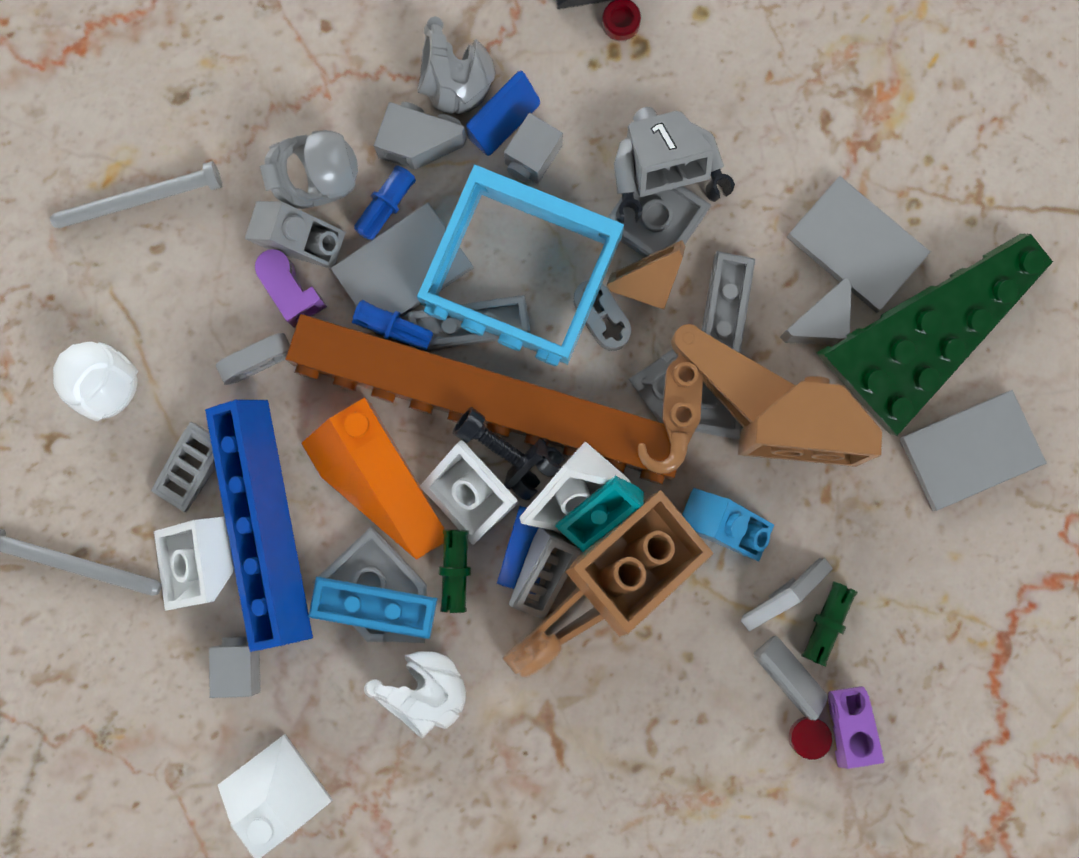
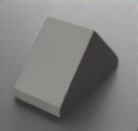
(826, 321)

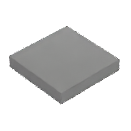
(664, 220)

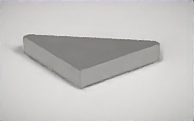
(787, 595)

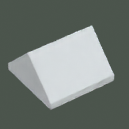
(570, 487)
(468, 492)

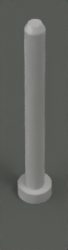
(208, 176)
(78, 565)

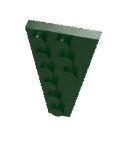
(924, 340)

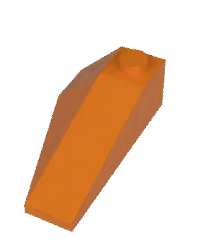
(369, 471)

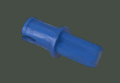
(384, 202)
(391, 326)

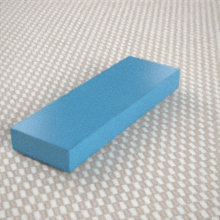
(373, 607)

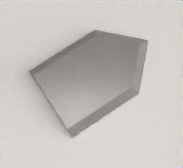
(714, 416)
(376, 564)

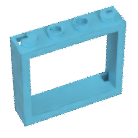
(539, 205)

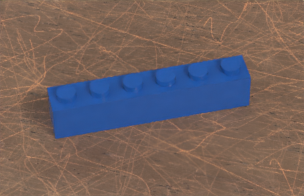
(258, 524)

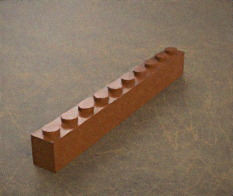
(454, 387)

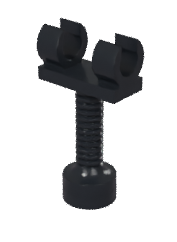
(518, 476)

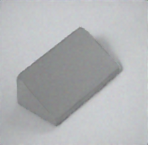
(792, 677)

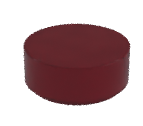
(621, 20)
(810, 738)

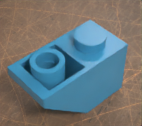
(727, 524)

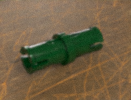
(454, 571)
(829, 624)

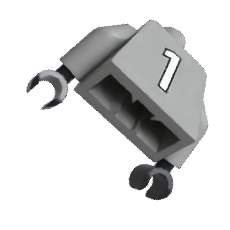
(666, 155)

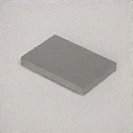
(859, 243)
(396, 263)
(972, 450)

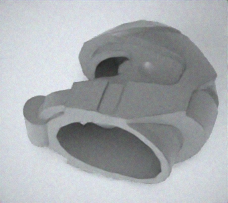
(452, 82)
(327, 162)

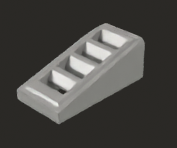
(182, 449)
(537, 556)

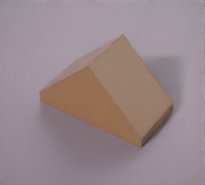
(650, 277)

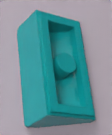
(601, 512)

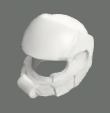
(94, 380)
(435, 700)

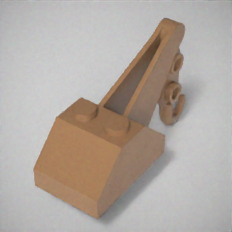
(779, 418)
(622, 577)

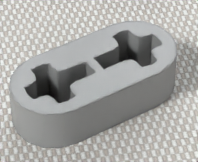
(610, 310)
(253, 359)

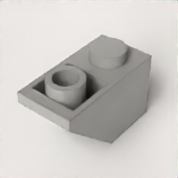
(417, 138)
(294, 233)

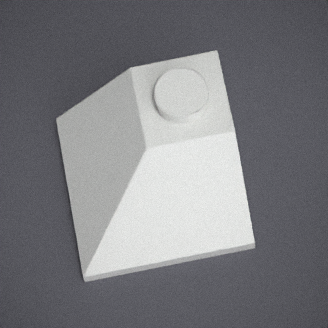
(193, 561)
(272, 797)

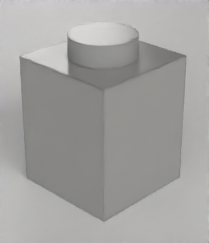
(532, 149)
(233, 669)

